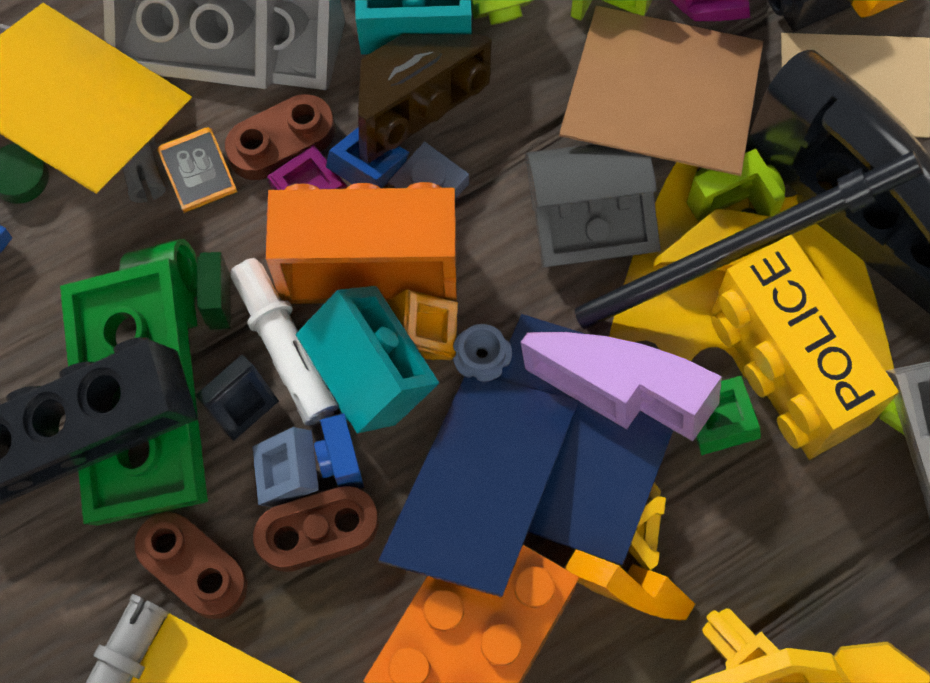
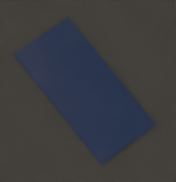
(480, 485)

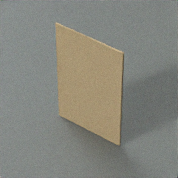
(886, 66)

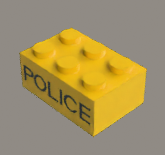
(800, 348)

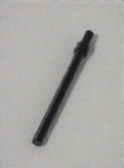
(853, 192)

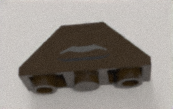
(415, 84)

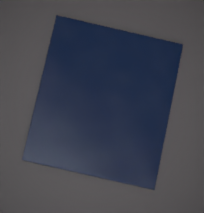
(600, 469)

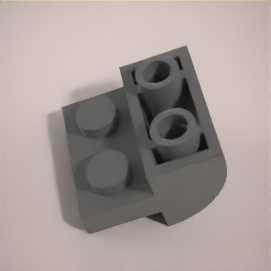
(592, 203)

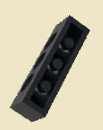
(150, 404)

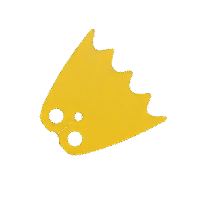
(682, 317)

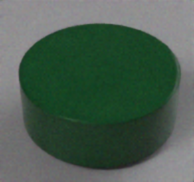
(21, 175)

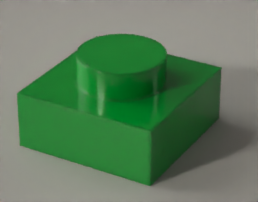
(731, 421)

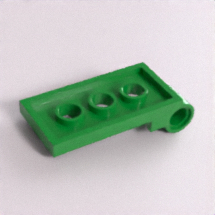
(159, 293)

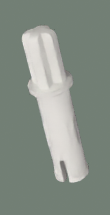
(275, 326)

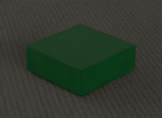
(213, 290)

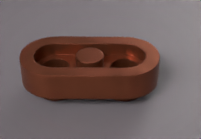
(280, 136)
(315, 523)
(189, 564)

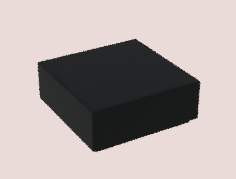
(237, 397)

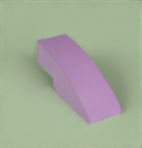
(625, 378)

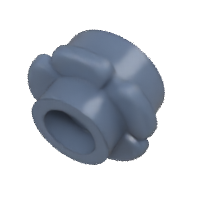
(481, 337)

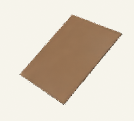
(664, 90)

